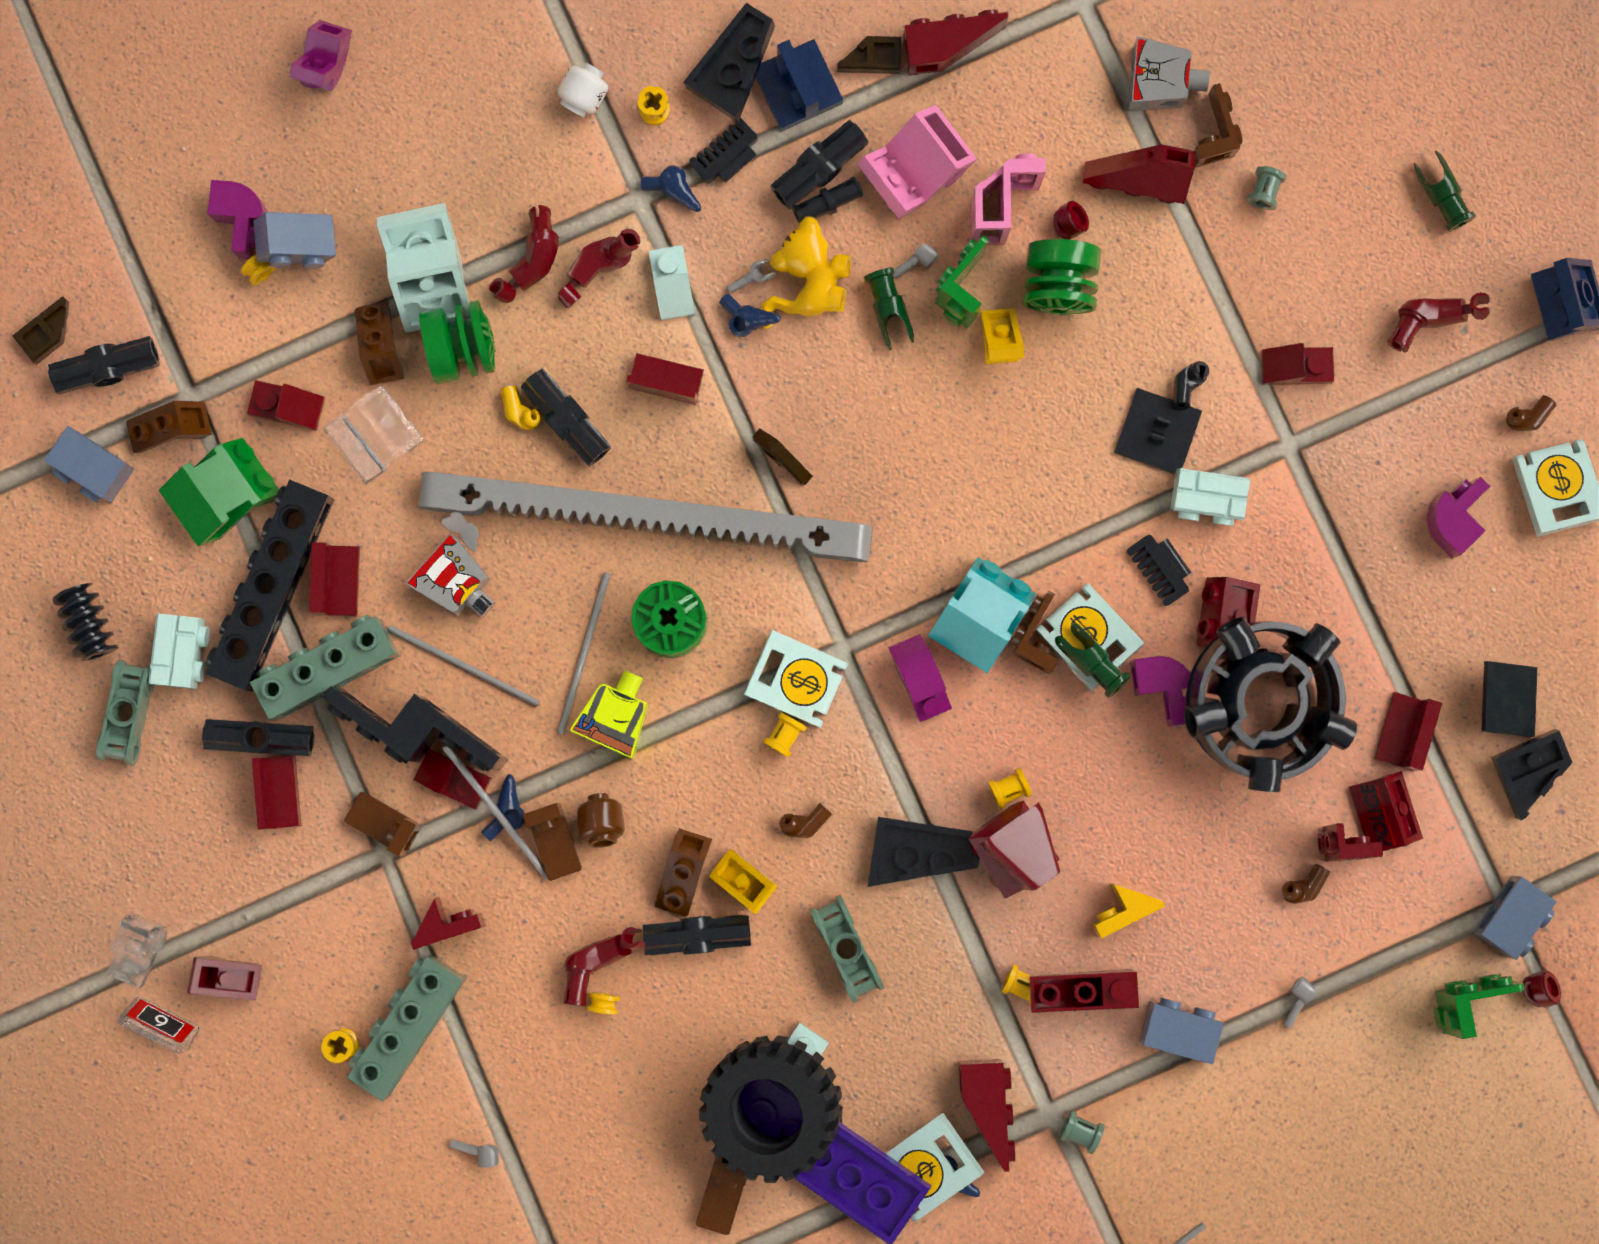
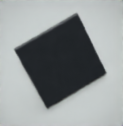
(1157, 432)
(1509, 699)

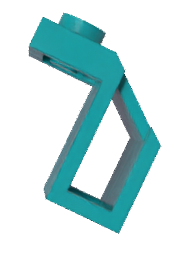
(983, 614)

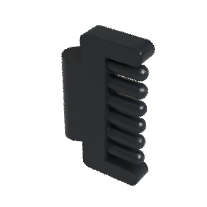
(728, 161)
(1169, 565)

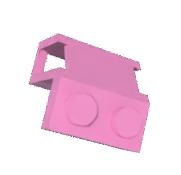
(917, 162)
(1021, 173)

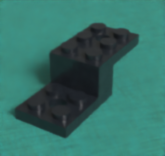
(413, 729)

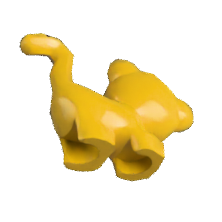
(805, 256)

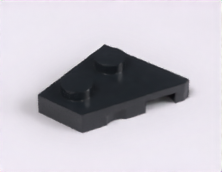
(1531, 769)

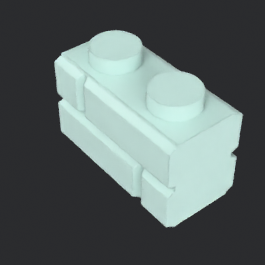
(1210, 495)
(178, 651)

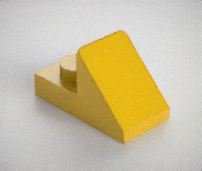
(1001, 336)
(743, 881)
(1134, 907)

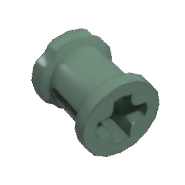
(1265, 176)
(1081, 1132)

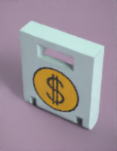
(1557, 480)
(1098, 621)
(801, 682)
(927, 1161)

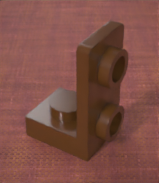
(1212, 148)
(377, 343)
(168, 423)
(1039, 654)
(383, 824)
(553, 841)
(682, 872)
(721, 1198)

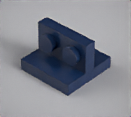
(797, 84)
(1568, 297)

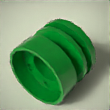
(1061, 271)
(457, 342)
(669, 640)

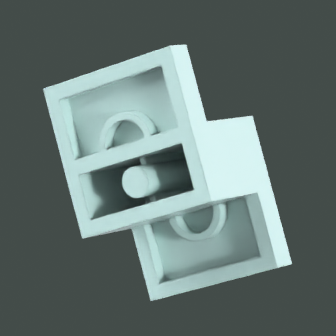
(423, 263)

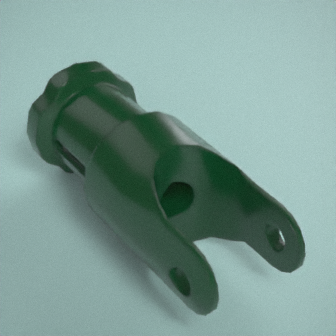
(1447, 197)
(887, 302)
(1093, 661)

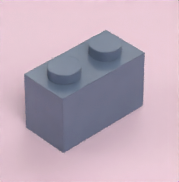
(294, 239)
(89, 465)
(1515, 918)
(1180, 1031)

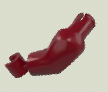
(598, 257)
(538, 258)
(1434, 314)
(594, 957)

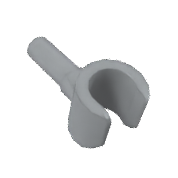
(924, 254)
(754, 275)
(1305, 992)
(487, 1154)

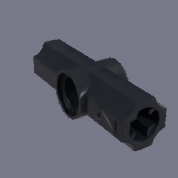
(819, 164)
(103, 365)
(565, 417)
(236, 737)
(696, 935)

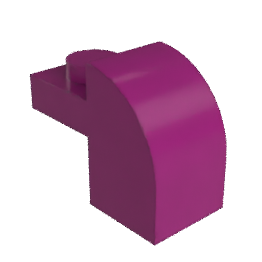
(323, 56)
(236, 205)
(1450, 522)
(1162, 675)
(920, 677)

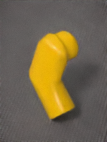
(516, 412)

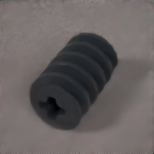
(83, 622)

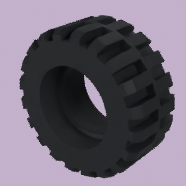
(745, 1145)

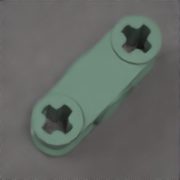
(127, 733)
(850, 969)

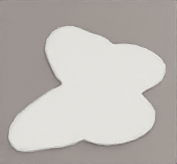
(468, 531)

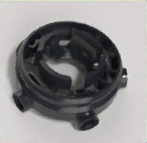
(1322, 725)

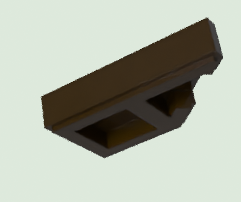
(874, 55)
(44, 332)
(781, 456)

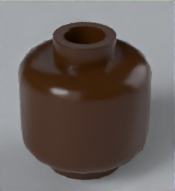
(600, 820)

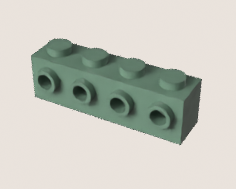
(333, 663)
(406, 1027)

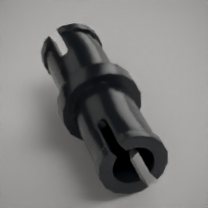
(828, 200)

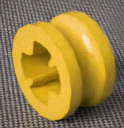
(256, 270)
(603, 1003)

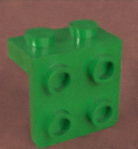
(956, 302)
(1454, 1006)

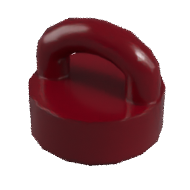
(1070, 220)
(1542, 989)

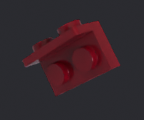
(1223, 601)
(1337, 848)

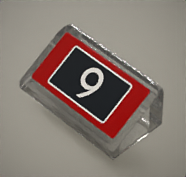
(159, 1025)

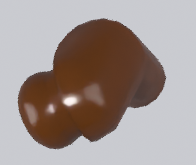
(1530, 418)
(804, 826)
(1306, 889)

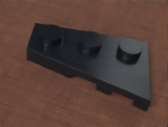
(732, 62)
(918, 850)

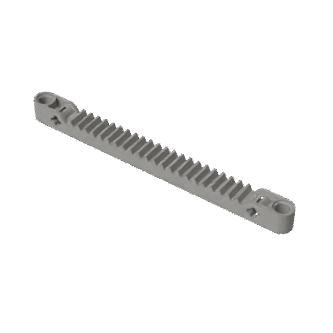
(446, 494)

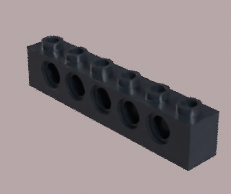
(273, 605)

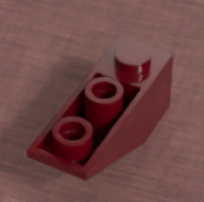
(941, 43)
(1152, 172)
(1084, 991)
(984, 1095)

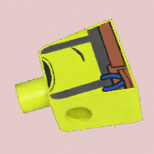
(614, 716)

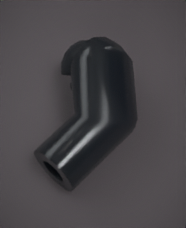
(1187, 381)

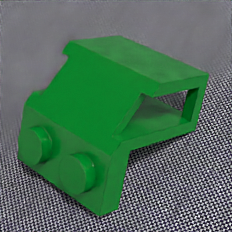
(218, 491)

